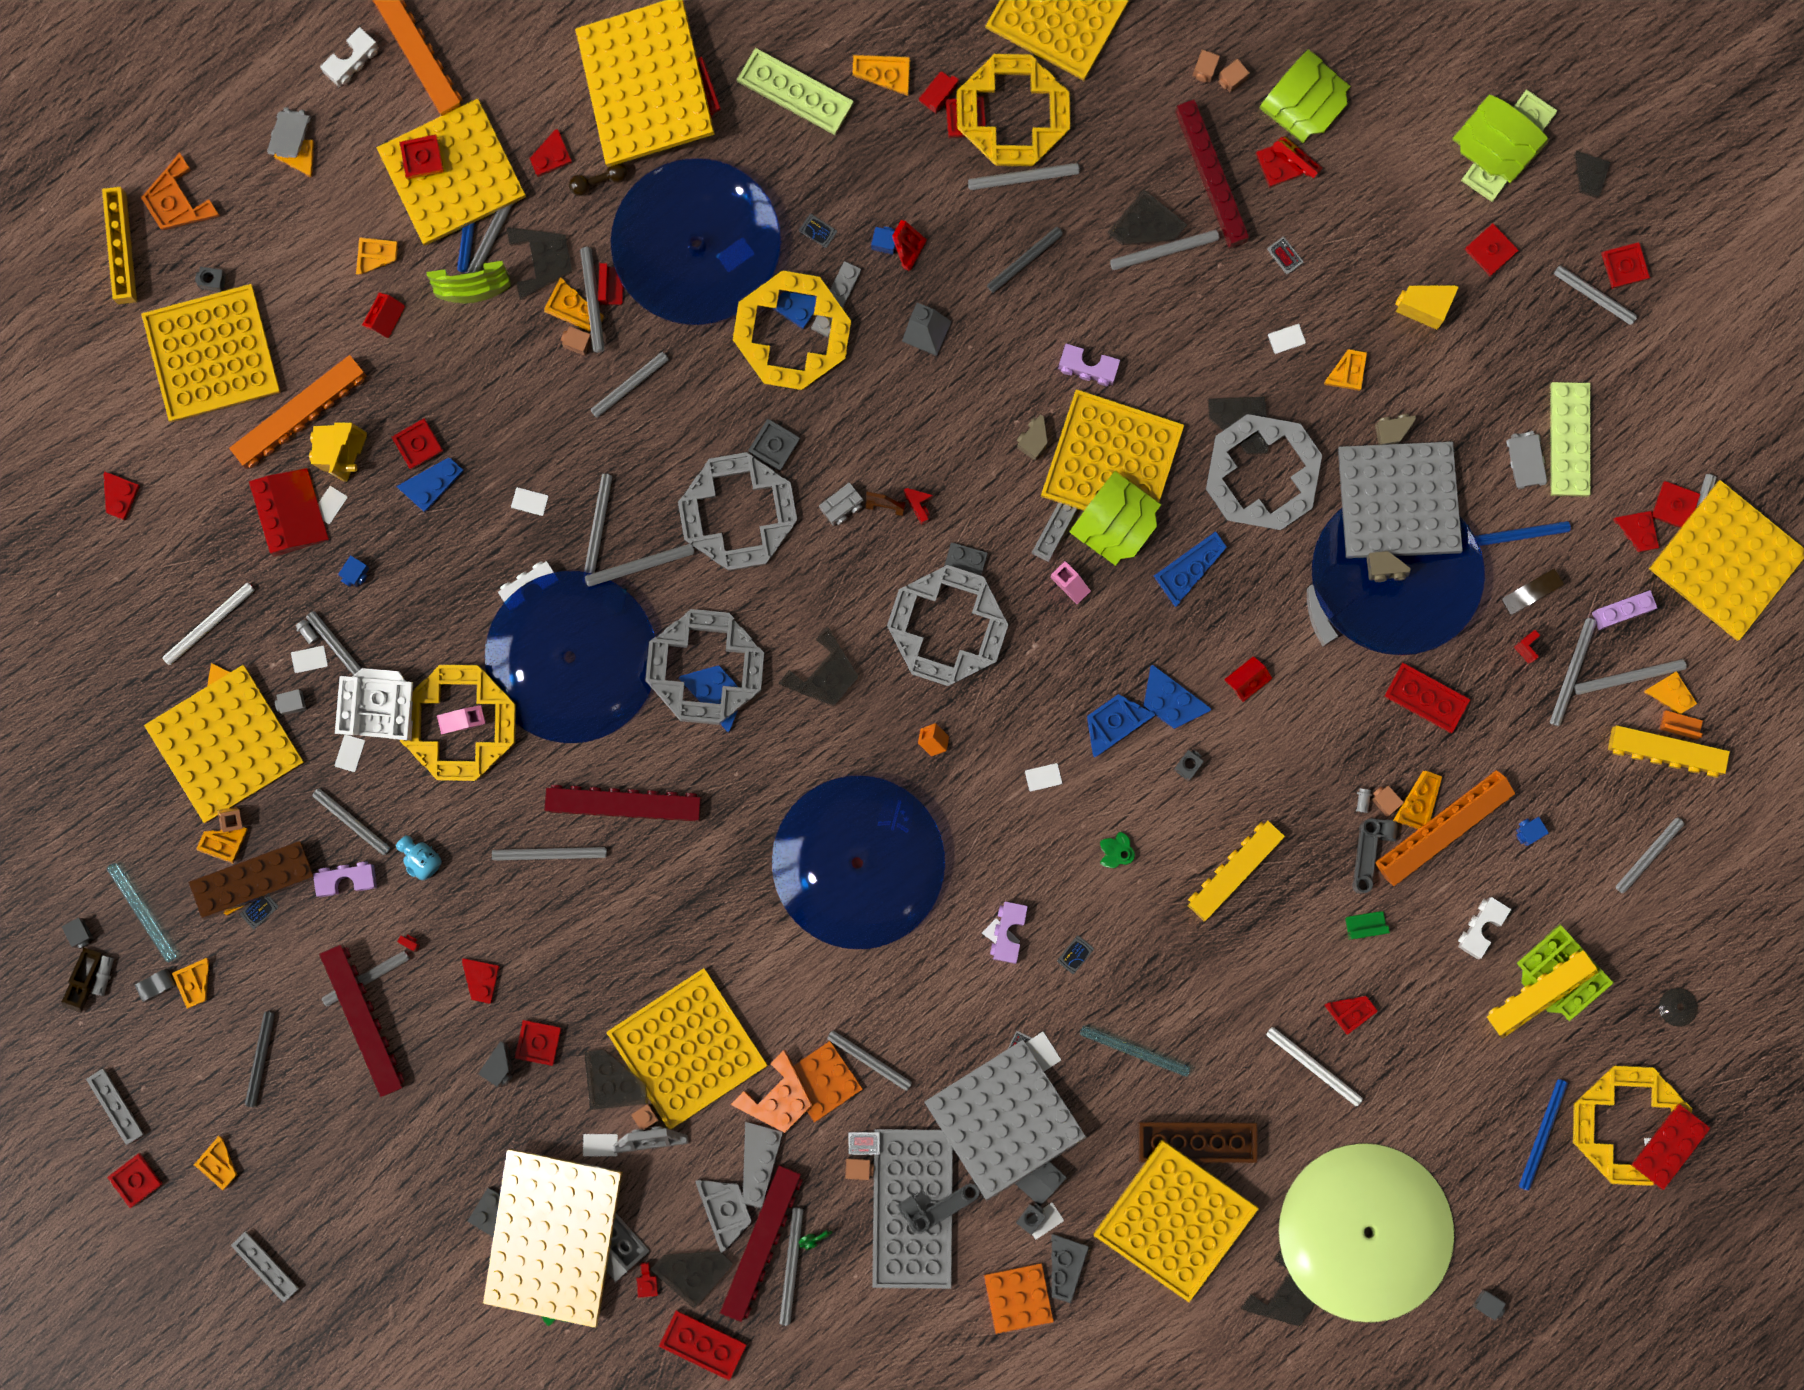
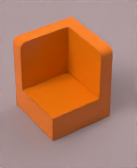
(933, 739)

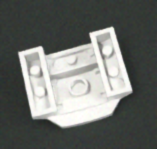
(375, 705)

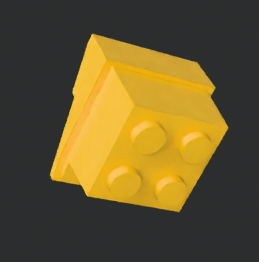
(336, 448)

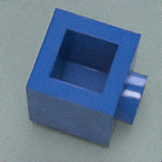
(883, 240)
(353, 572)
(1531, 831)

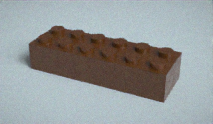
(251, 880)
(1201, 1140)

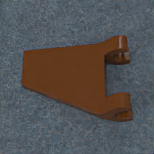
(880, 500)

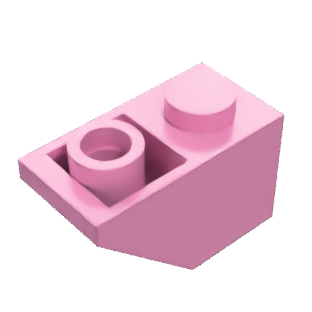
(1070, 582)
(461, 719)

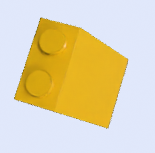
(1426, 303)

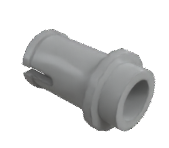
(307, 631)
(1363, 800)

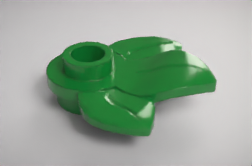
(1114, 849)
(809, 1241)

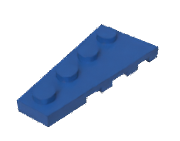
(1187, 569)

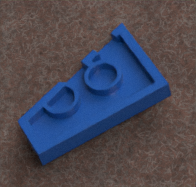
(431, 484)

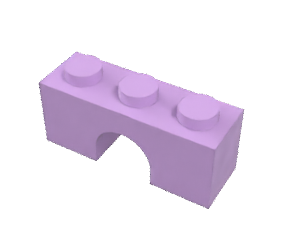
(1103, 372)
(1624, 610)
(327, 881)
(1010, 915)

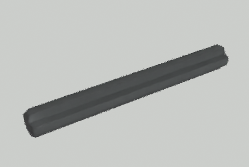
(1025, 259)
(260, 1058)

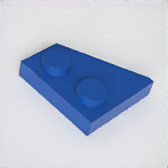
(796, 307)

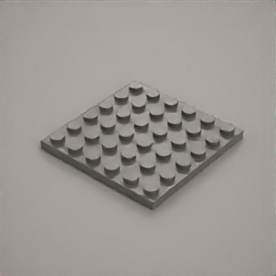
(1399, 499)
(1005, 1120)

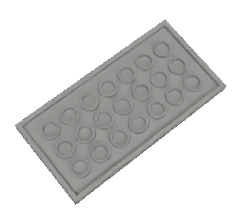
(908, 1166)

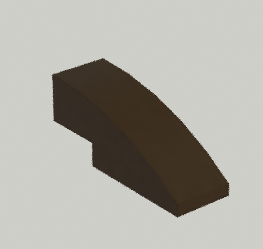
(1532, 591)
(81, 980)

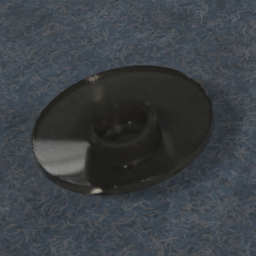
(1669, 1011)

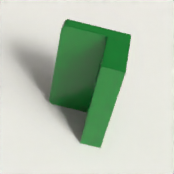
(1366, 925)

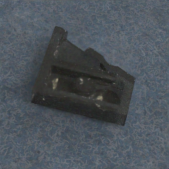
(1591, 173)

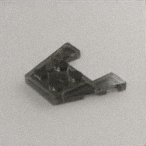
(549, 258)
(830, 679)
(1286, 1305)

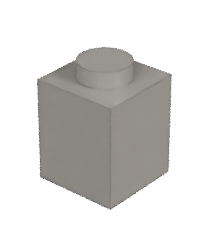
(290, 702)

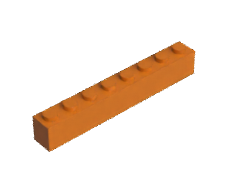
(419, 55)
(297, 412)
(1445, 828)

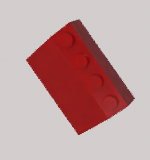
(288, 511)

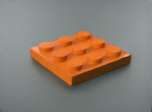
(826, 1080)
(1018, 1298)

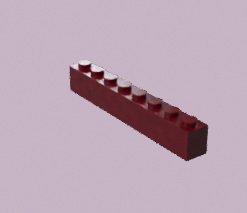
(1211, 174)
(622, 804)
(361, 1020)
(760, 1243)

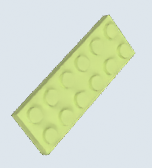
(795, 91)
(1537, 112)
(1570, 439)

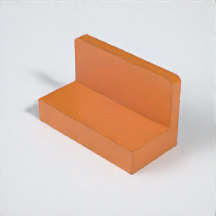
(1681, 725)

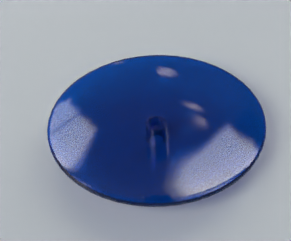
(687, 204)
(1398, 614)
(610, 649)
(898, 852)

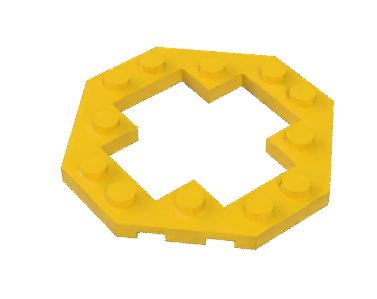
(985, 137)
(825, 306)
(486, 752)
(1603, 1094)

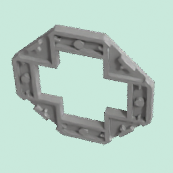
(703, 488)
(1256, 513)
(984, 606)
(672, 691)

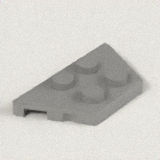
(655, 1138)
(725, 1210)

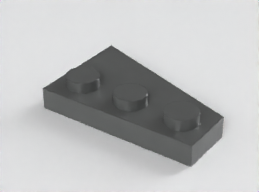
(1067, 1265)

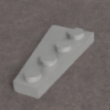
(759, 1158)

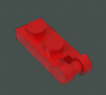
(1297, 156)

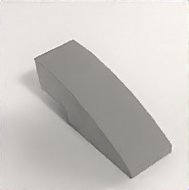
(1319, 621)

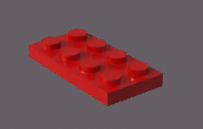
(1427, 698)
(1670, 1146)
(702, 1345)

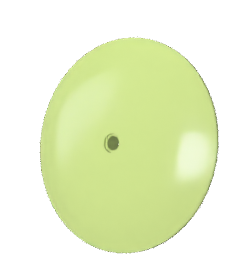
(1326, 1239)

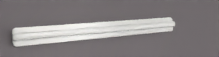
(208, 624)
(1314, 1066)

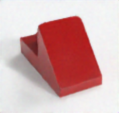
(915, 500)

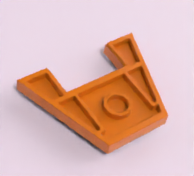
(169, 203)
(783, 1103)

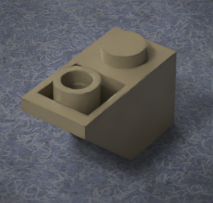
(1393, 430)
(1035, 439)
(1386, 566)

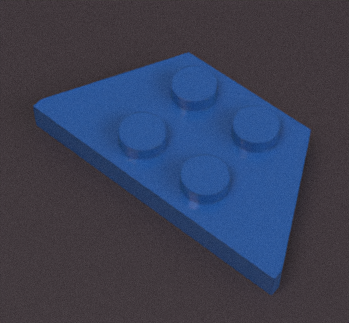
(707, 688)
(1171, 701)
(1114, 722)

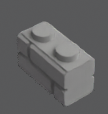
(841, 504)

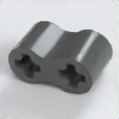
(155, 985)

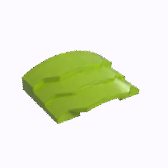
(1306, 97)
(1500, 139)
(471, 286)
(1117, 519)
(1549, 952)

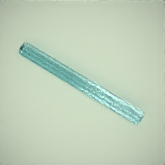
(141, 912)
(1134, 1051)

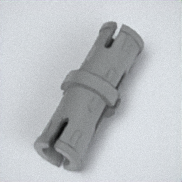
(103, 975)

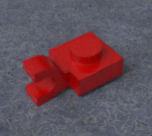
(646, 1284)

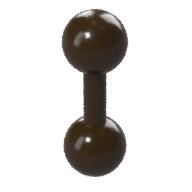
(580, 185)

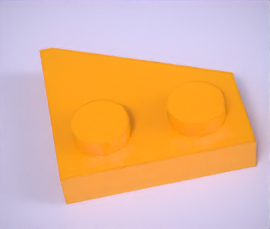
(304, 159)
(375, 254)
(222, 844)

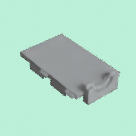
(288, 133)
(1526, 459)

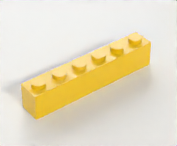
(119, 245)
(1668, 750)
(1235, 871)
(1542, 994)

